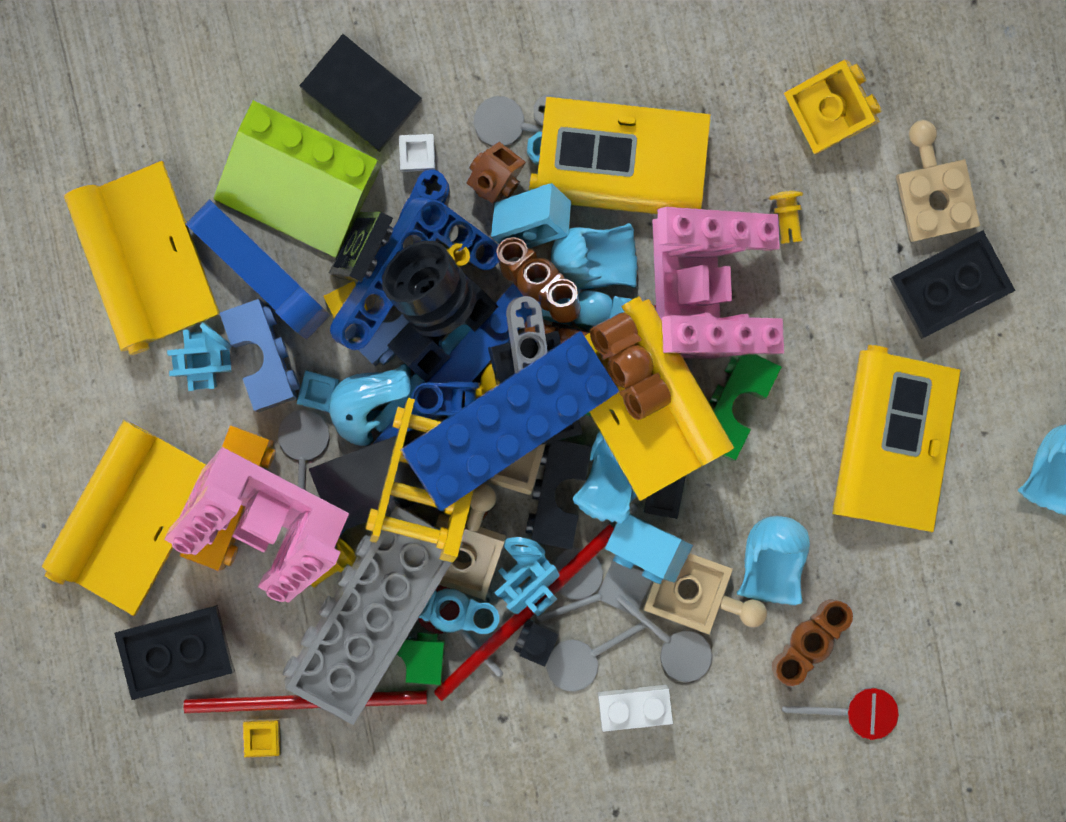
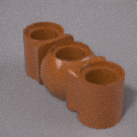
(529, 268)
(630, 366)
(827, 634)

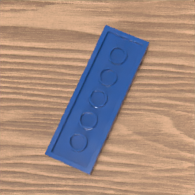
(509, 421)

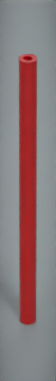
(521, 618)
(294, 702)

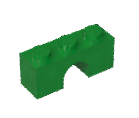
(747, 375)
(423, 658)

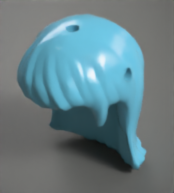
(597, 257)
(359, 394)
(1048, 475)
(607, 488)
(775, 561)

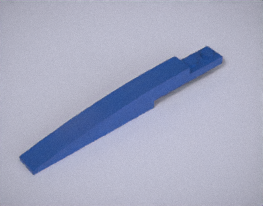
(468, 356)

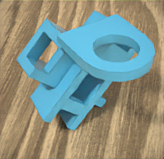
(201, 366)
(532, 563)

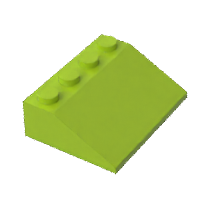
(295, 179)

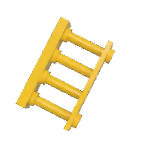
(446, 538)

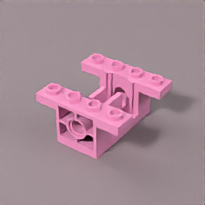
(693, 285)
(268, 505)

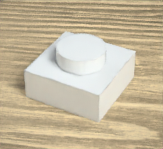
(416, 152)

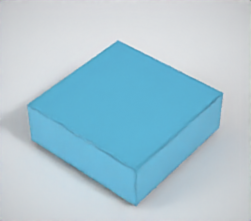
(316, 391)

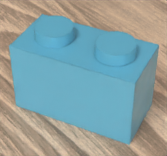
(532, 216)
(649, 548)

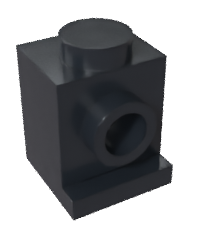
(536, 642)

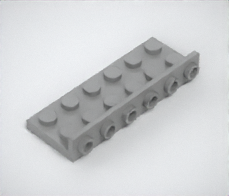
(366, 620)

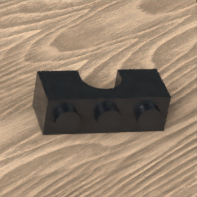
(426, 353)
(551, 524)

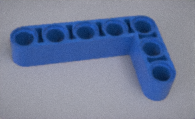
(412, 224)
(258, 270)

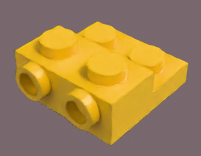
(833, 105)

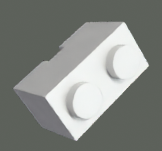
(635, 708)

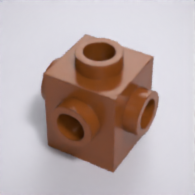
(495, 173)

